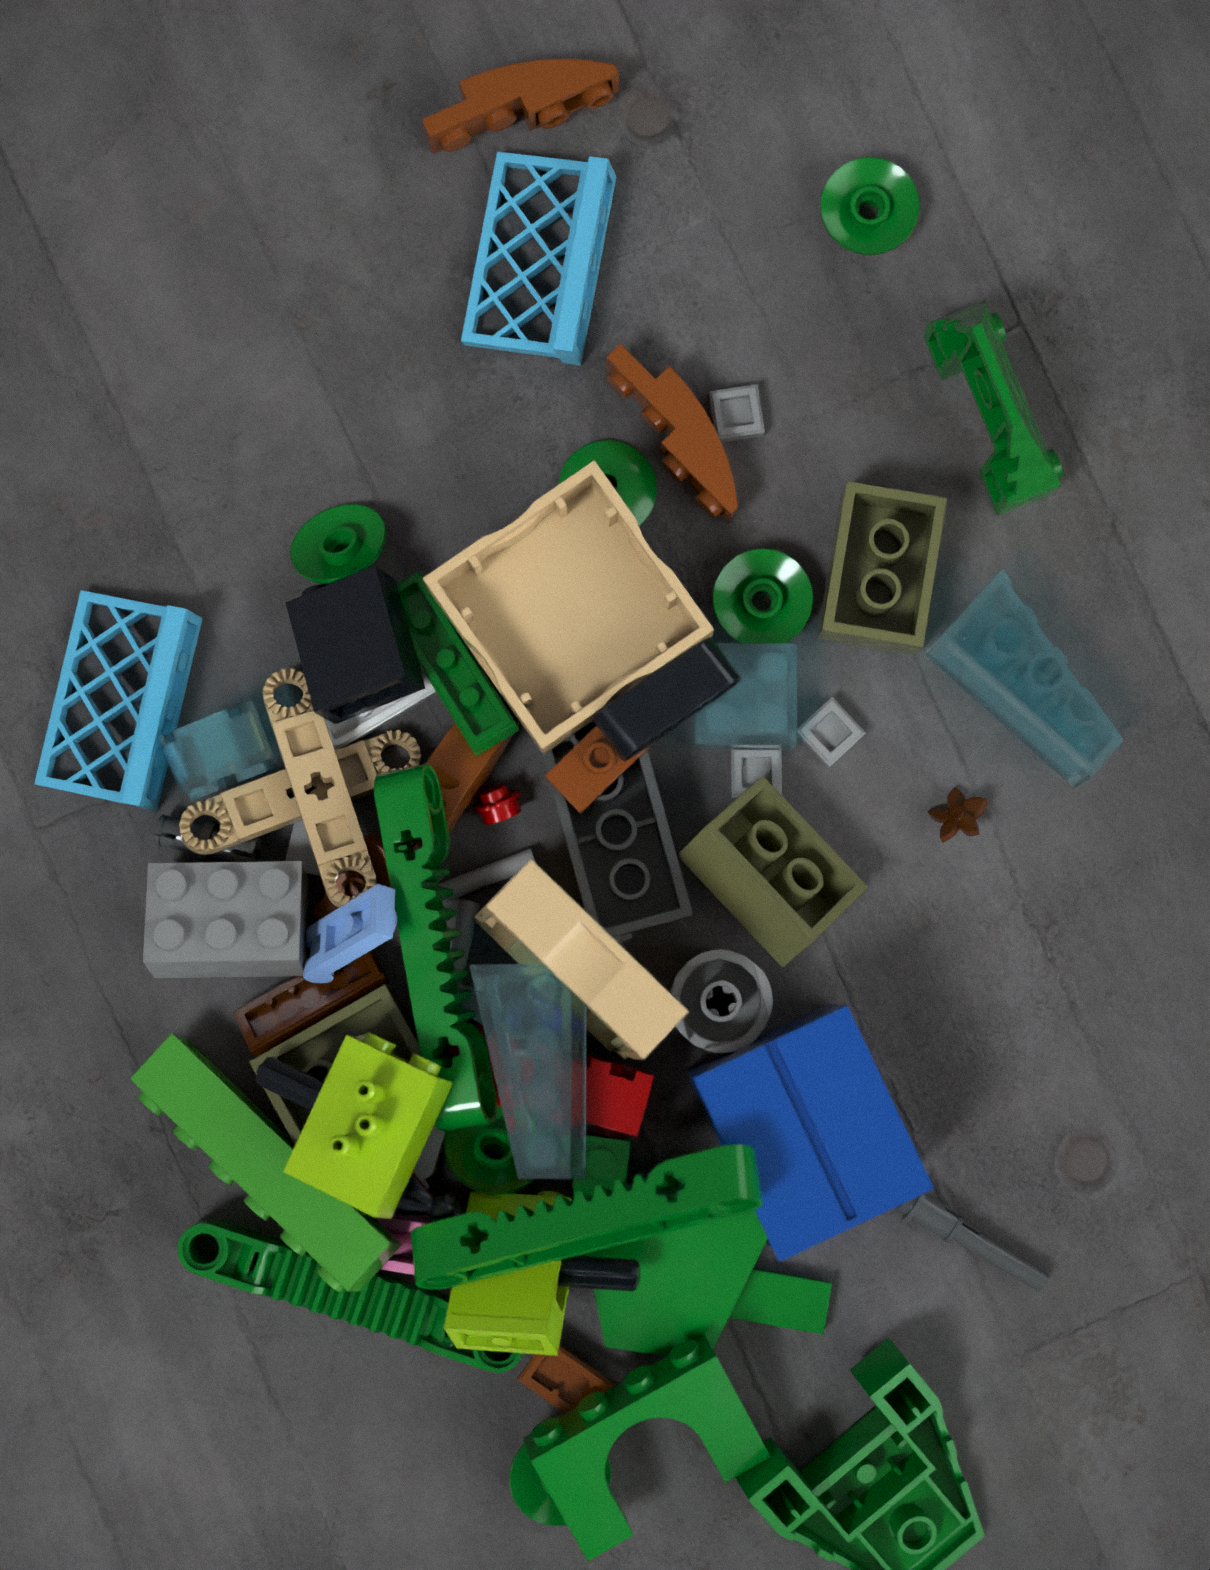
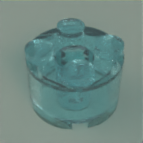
(216, 748)

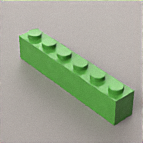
(253, 1153)

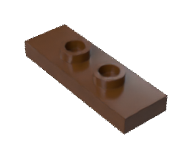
(302, 1004)

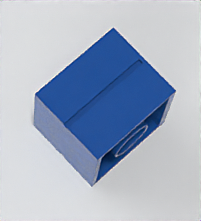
(818, 1127)

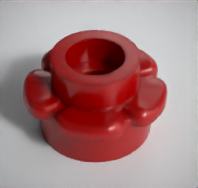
(498, 804)

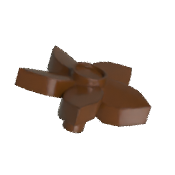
(960, 814)

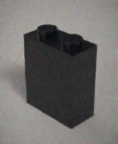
(354, 644)

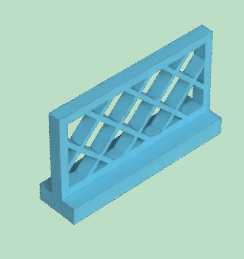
(581, 259)
(159, 707)

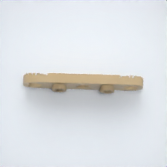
(310, 754)
(264, 803)

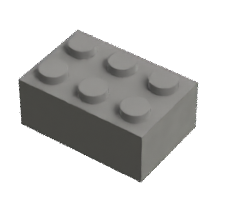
(226, 919)

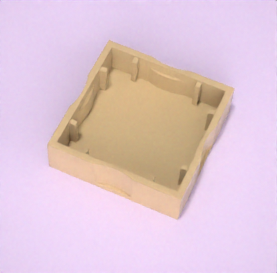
(567, 607)
(545, 926)

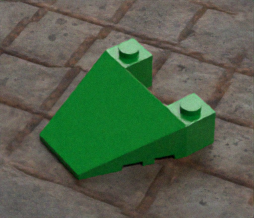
(1020, 465)
(686, 1274)
(883, 1489)

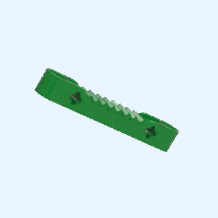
(410, 809)
(478, 1247)
(282, 1274)

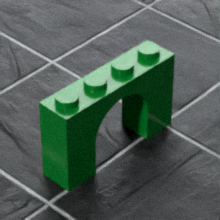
(574, 1447)

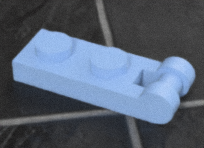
(349, 933)

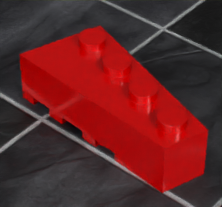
(613, 1094)

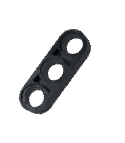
(666, 699)

